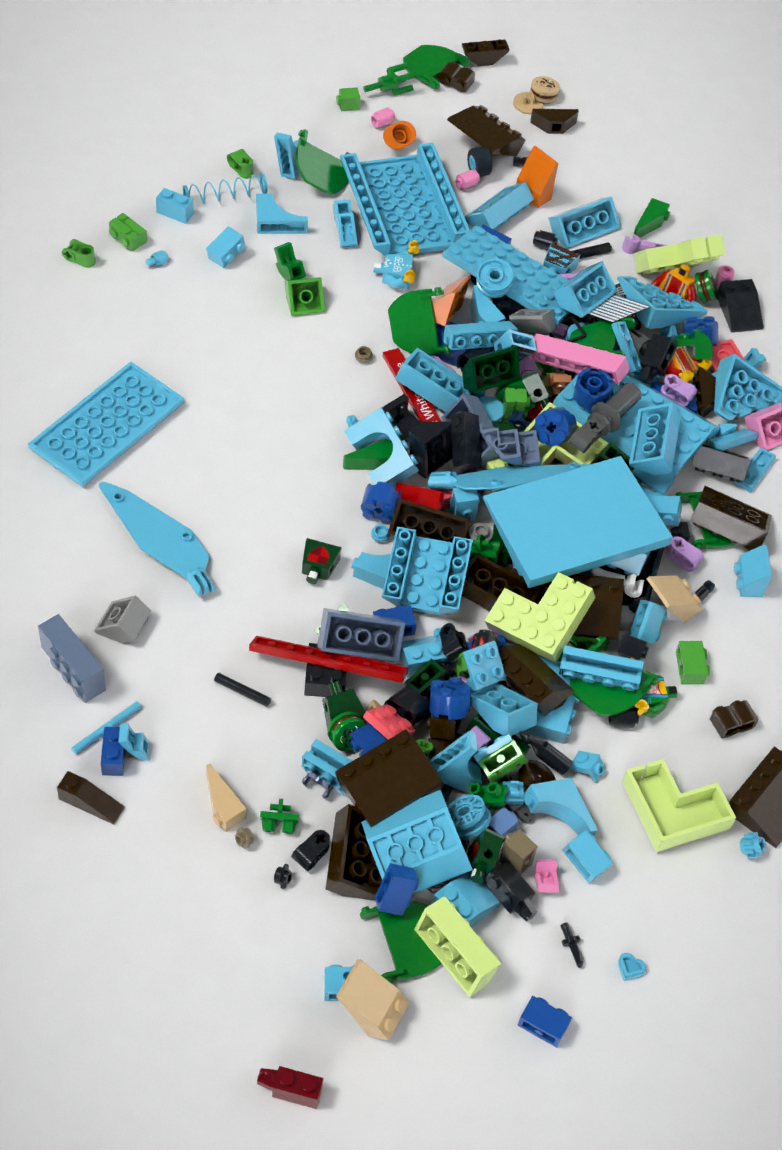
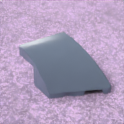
(514, 446)

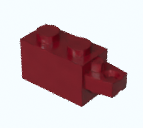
(292, 1085)

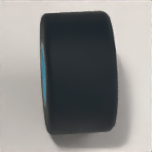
(480, 160)

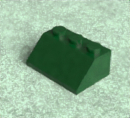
(491, 370)

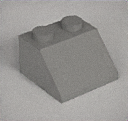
(534, 321)
(123, 619)

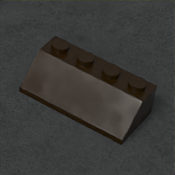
(428, 522)
(533, 678)

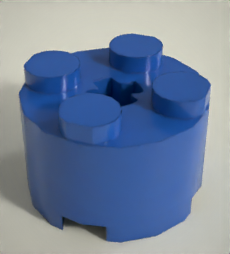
(706, 325)
(592, 388)
(546, 422)
(380, 502)
(450, 698)

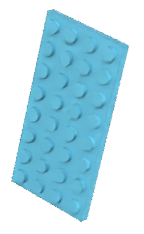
(531, 282)
(106, 423)

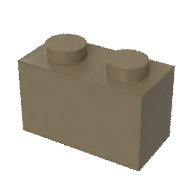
(518, 850)

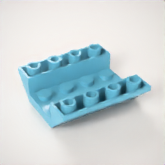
(426, 572)
(421, 839)

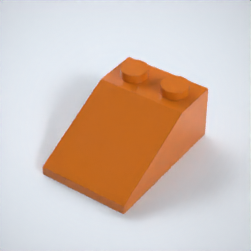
(540, 176)

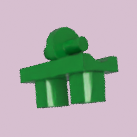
(486, 548)
(492, 794)
(269, 818)

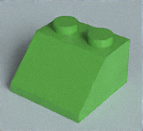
(305, 296)

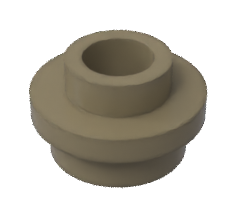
(363, 354)
(244, 837)

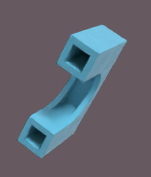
(379, 426)
(555, 723)

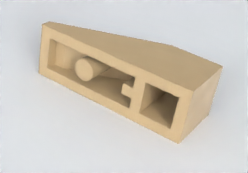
(225, 804)

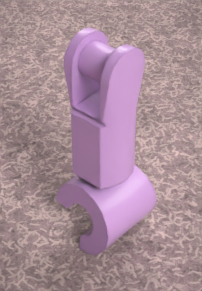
(631, 245)

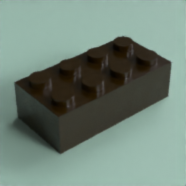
(487, 580)

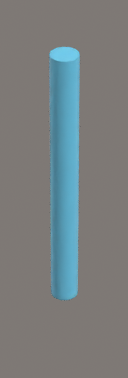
(100, 731)

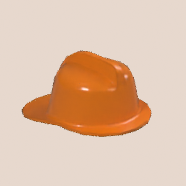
(399, 135)

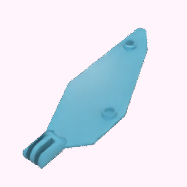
(497, 478)
(161, 537)

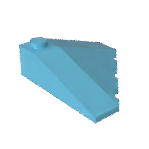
(664, 308)
(742, 389)

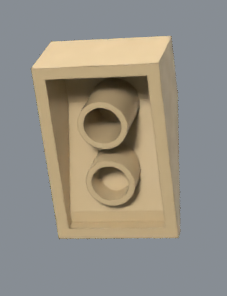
(676, 596)
(372, 1001)

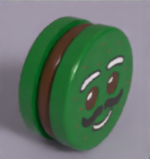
(706, 286)
(341, 727)

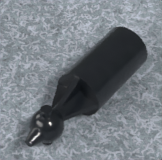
(547, 753)

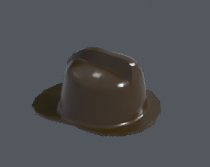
(534, 772)

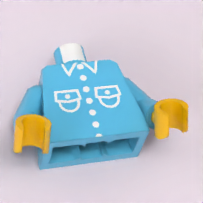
(398, 267)

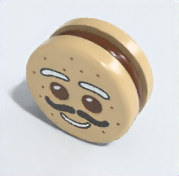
(544, 89)

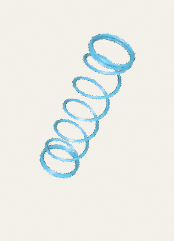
(262, 178)

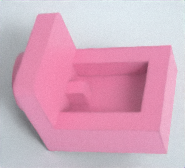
(546, 875)

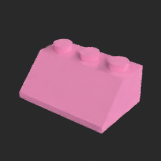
(767, 425)

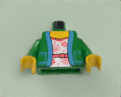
(656, 698)

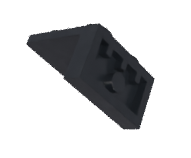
(402, 416)

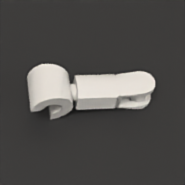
(631, 587)

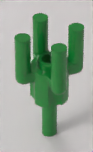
(392, 81)

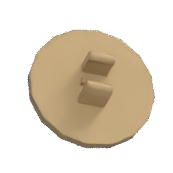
(525, 103)

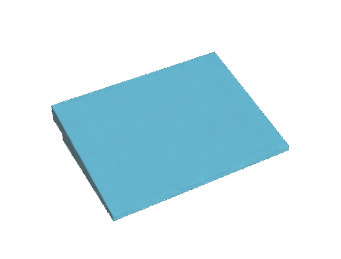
(576, 521)

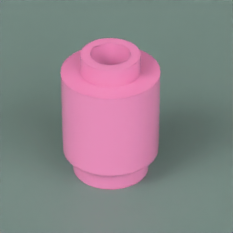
(383, 117)
(467, 179)
(724, 273)

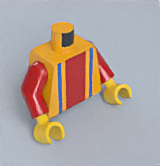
(677, 282)
(684, 365)

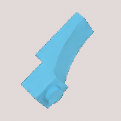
(345, 223)

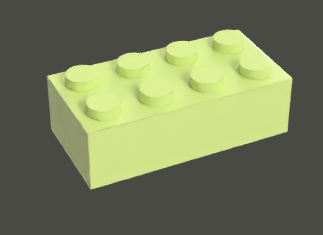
(457, 946)

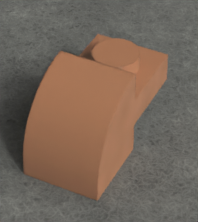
(559, 381)

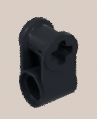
(452, 641)
(310, 852)

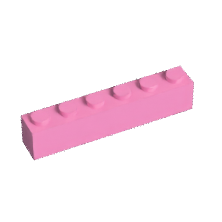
(578, 357)

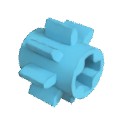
(752, 845)

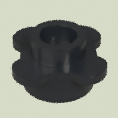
(450, 672)
(283, 876)

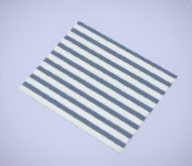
(616, 308)

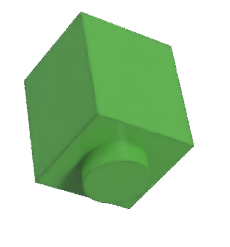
(348, 99)

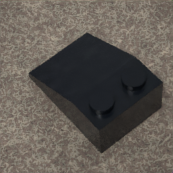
(740, 305)
(319, 677)

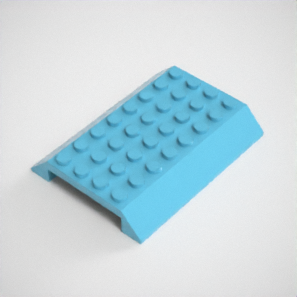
(406, 201)
(691, 435)

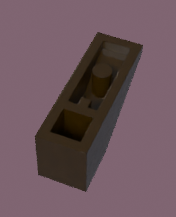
(88, 797)

